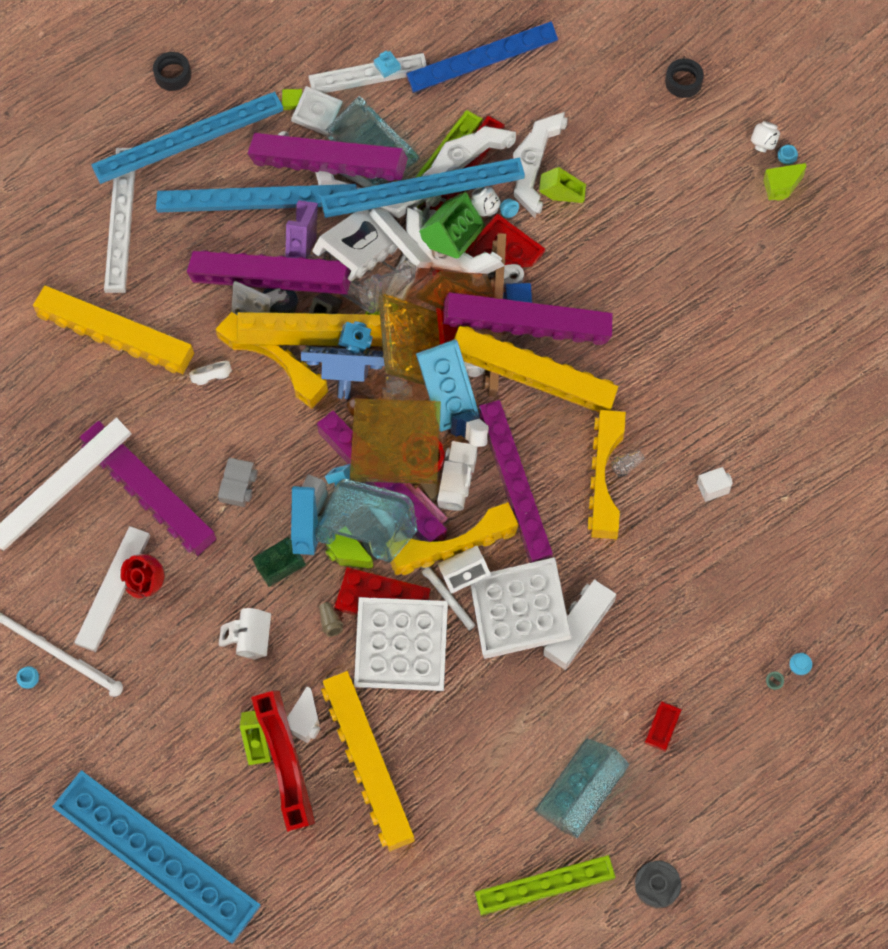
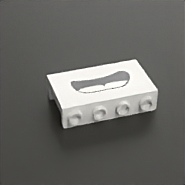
(356, 243)

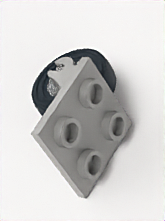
(270, 301)

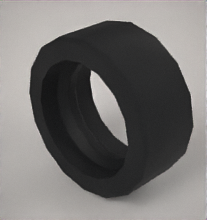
(170, 58)
(687, 65)

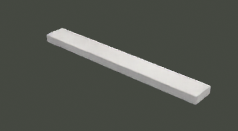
(119, 232)
(62, 482)

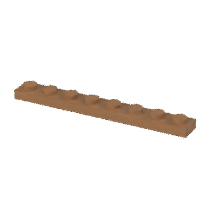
(497, 283)

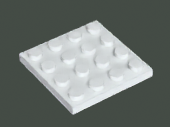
(520, 608)
(401, 644)

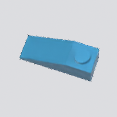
(304, 520)

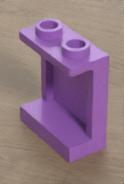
(302, 232)

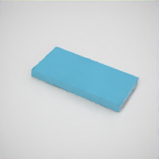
(447, 381)

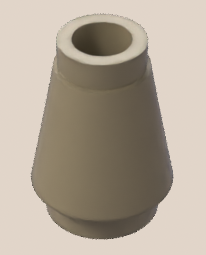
(330, 620)

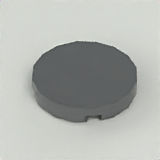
(658, 884)

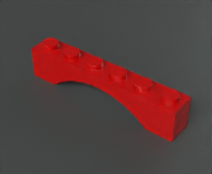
(293, 792)

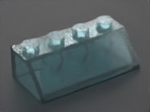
(582, 787)

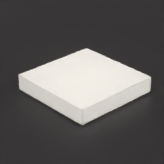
(316, 110)

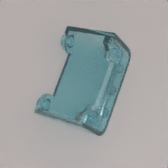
(364, 126)
(368, 515)

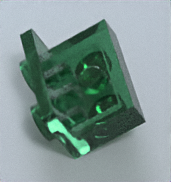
(278, 562)

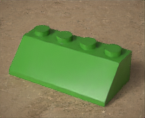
(453, 226)

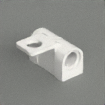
(454, 486)
(248, 633)

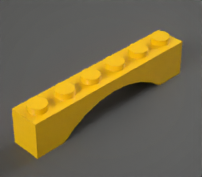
(307, 385)
(605, 513)
(496, 524)

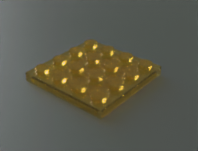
(406, 332)
(395, 441)

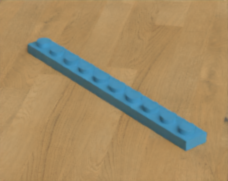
(187, 137)
(422, 187)
(244, 198)

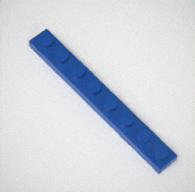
(482, 57)

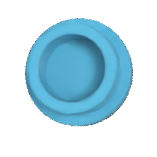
(787, 154)
(509, 208)
(800, 664)
(27, 677)

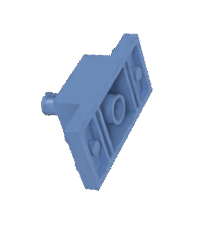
(343, 365)

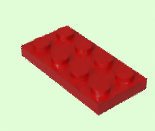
(369, 585)

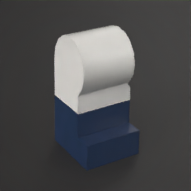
(470, 428)

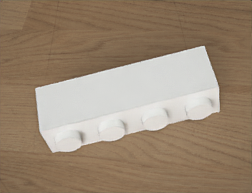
(582, 620)

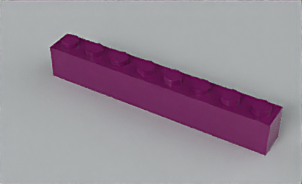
(328, 156)
(269, 272)
(527, 318)
(339, 437)
(515, 482)
(154, 496)

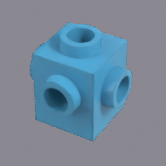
(348, 338)

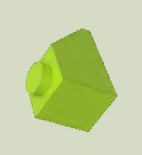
(783, 180)
(562, 186)
(348, 553)
(254, 739)

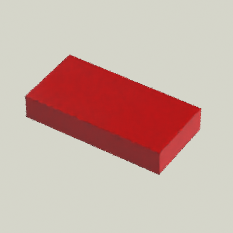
(663, 726)

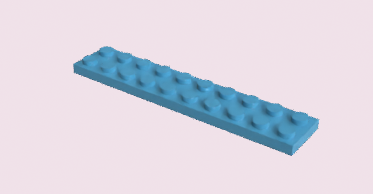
(157, 857)

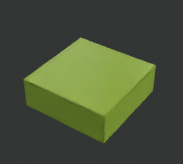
(291, 98)

